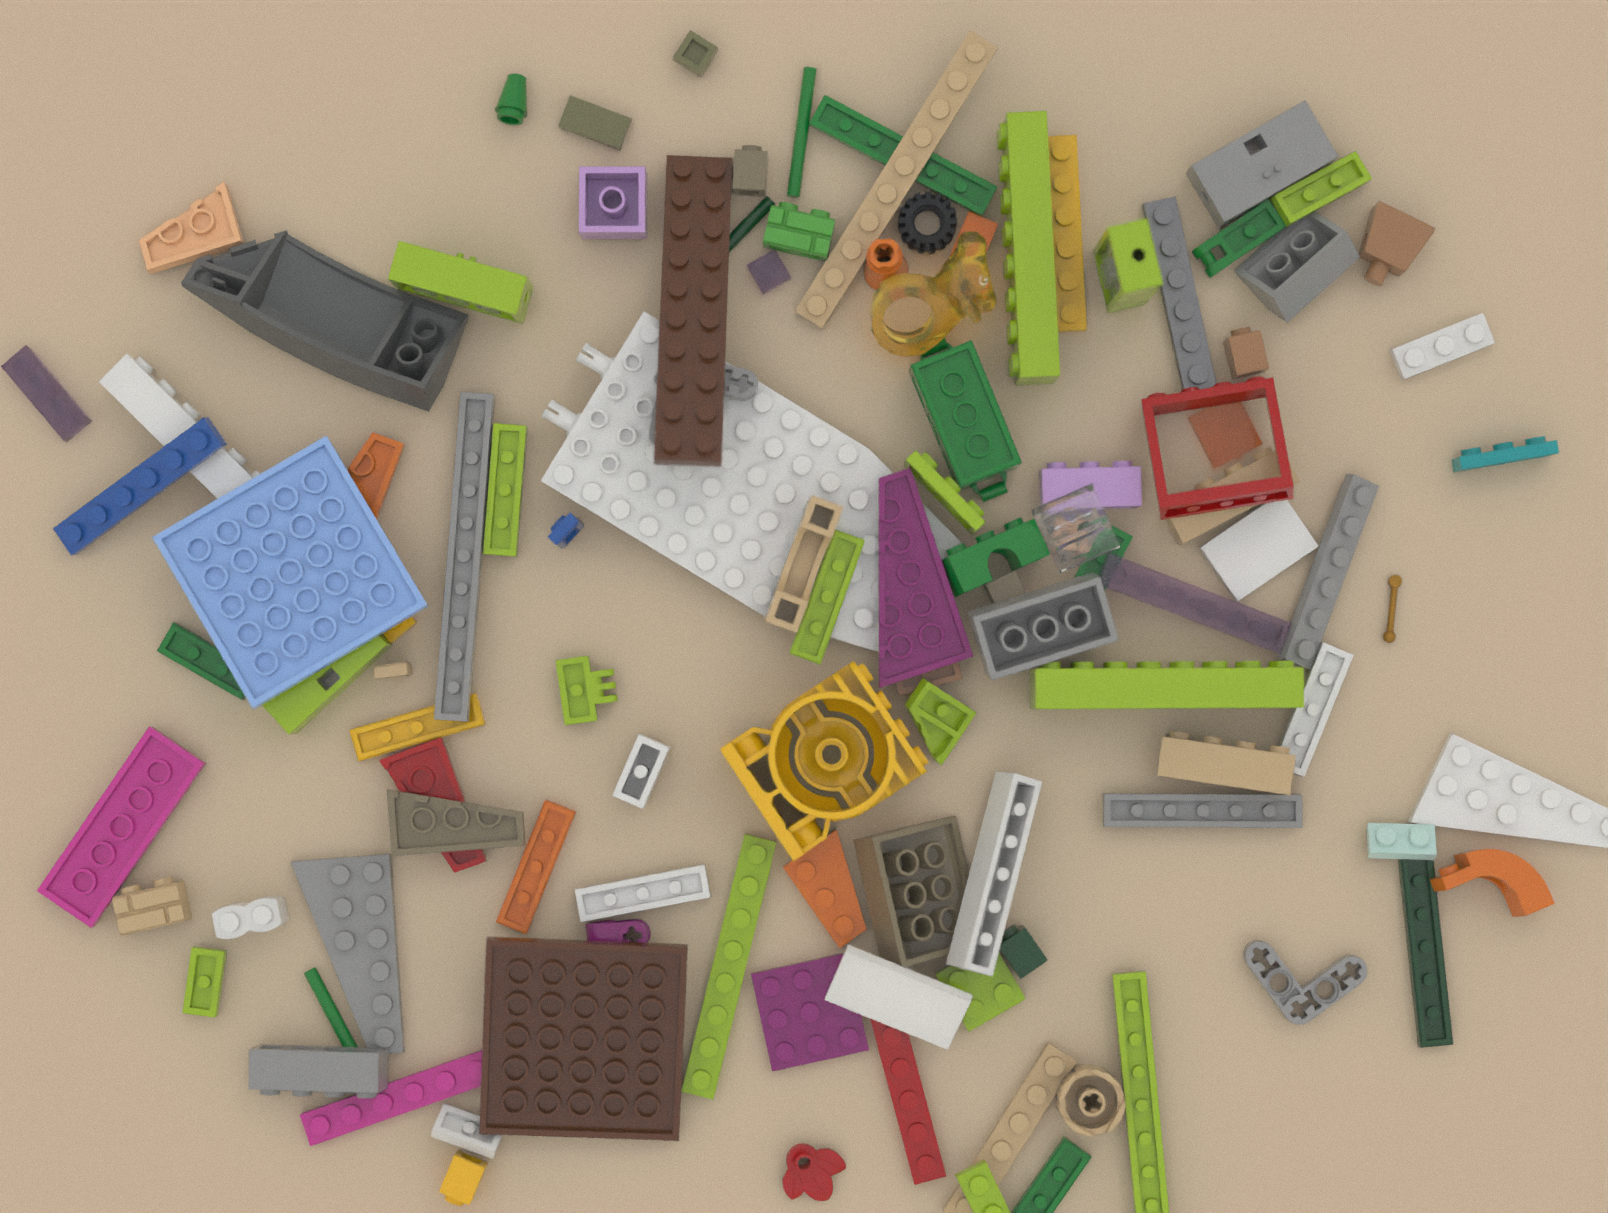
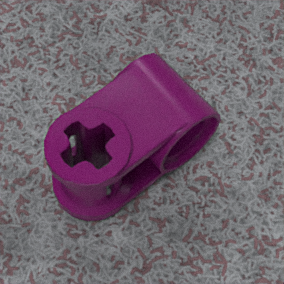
(617, 930)

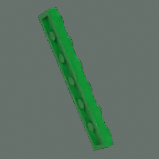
(880, 143)

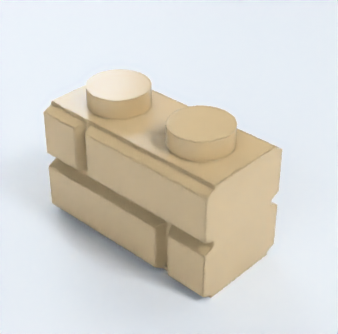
(151, 907)

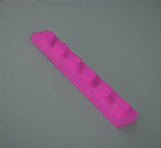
(400, 1097)

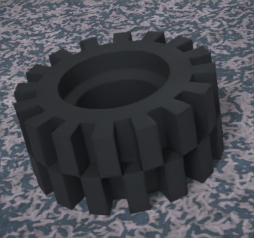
(922, 203)

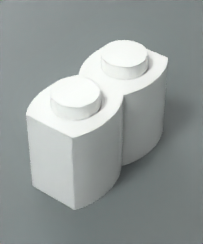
(245, 917)

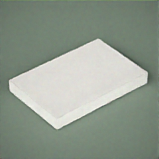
(1258, 547)

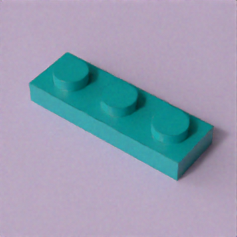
(1504, 454)

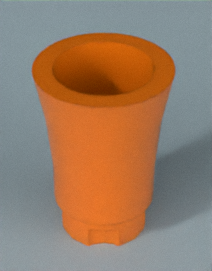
(877, 271)

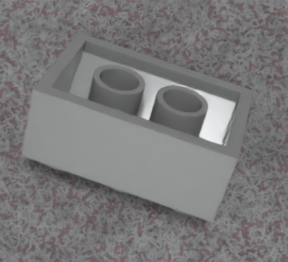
(1298, 264)

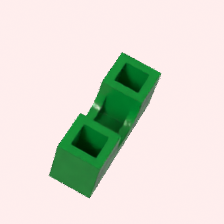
(1019, 545)

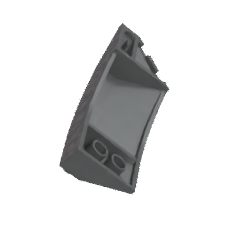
(333, 317)

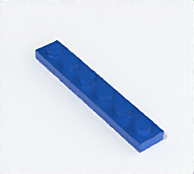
(140, 486)

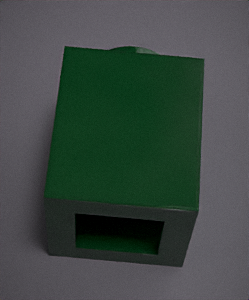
(1021, 950)

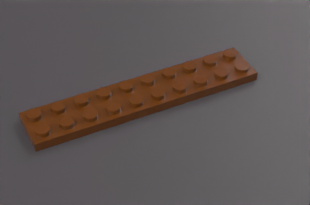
(693, 312)

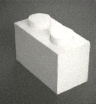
(641, 771)

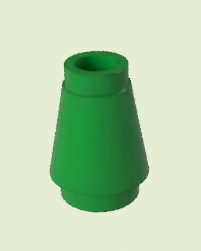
(513, 100)

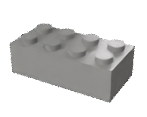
(1043, 626)

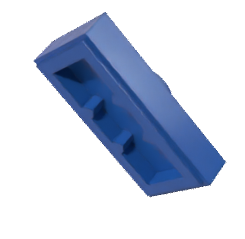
(565, 530)

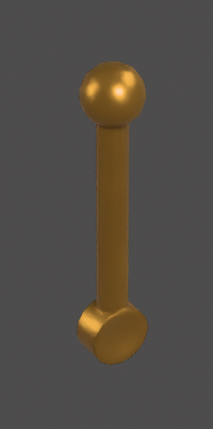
(1394, 582)

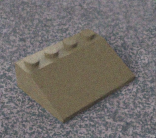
(914, 888)

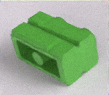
(799, 232)

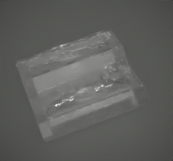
(1075, 528)

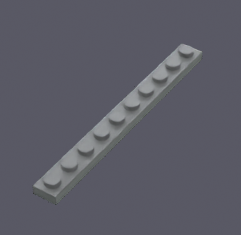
(464, 557)

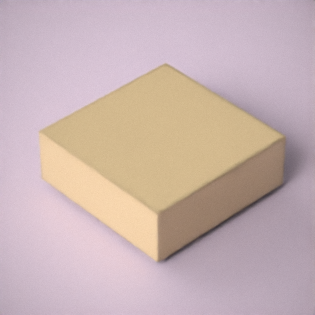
(392, 670)

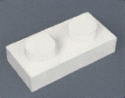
(462, 1130)

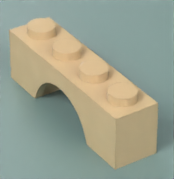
(802, 563)

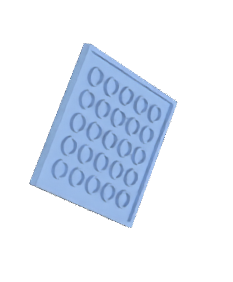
(290, 572)

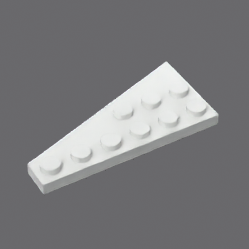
(1493, 795)

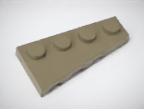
(444, 825)

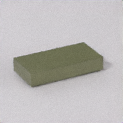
(595, 123)

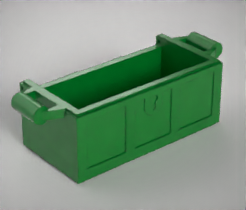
(965, 417)

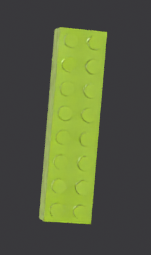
(1030, 248)
(1171, 687)

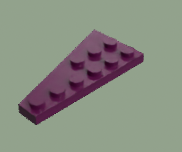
(916, 604)

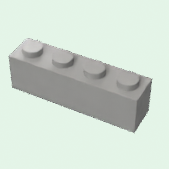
(318, 1069)

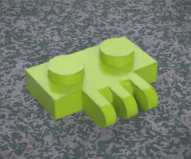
(582, 689)

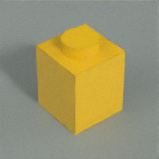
(463, 1178)

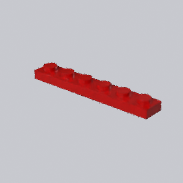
(909, 1103)

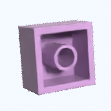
(613, 202)

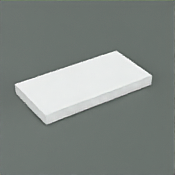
(898, 997)

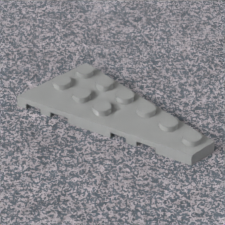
(358, 927)

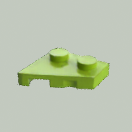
(938, 718)

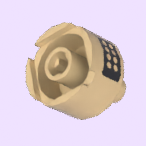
(1095, 1118)

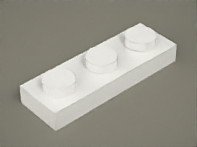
(1442, 346)

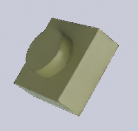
(695, 53)

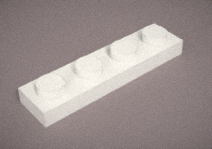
(1319, 697)
(642, 893)

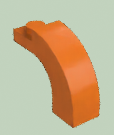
(1515, 878)

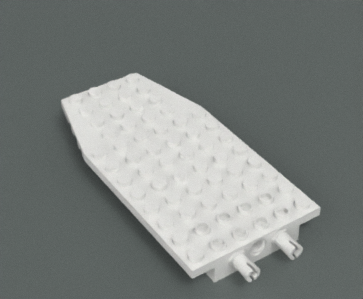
(730, 519)

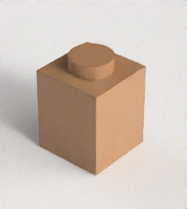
(1245, 353)

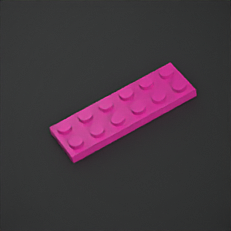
(121, 826)

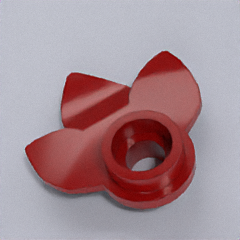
(815, 1175)

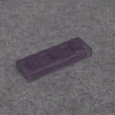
(46, 393)

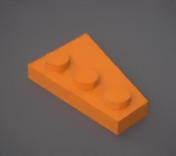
(828, 888)

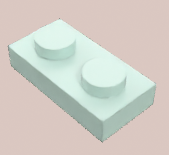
(1401, 841)

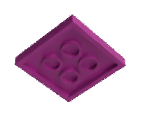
(799, 1021)

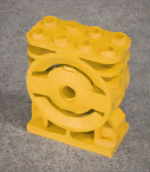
(892, 768)

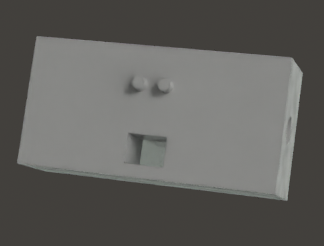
(1261, 164)

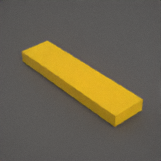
(410, 730)

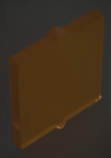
(1224, 432)

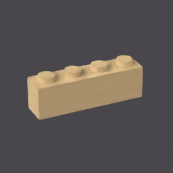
(1191, 526)
(1225, 764)

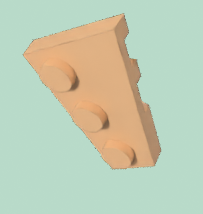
(200, 231)

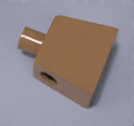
(1391, 242)

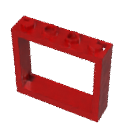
(1224, 496)

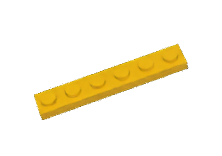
(1067, 233)

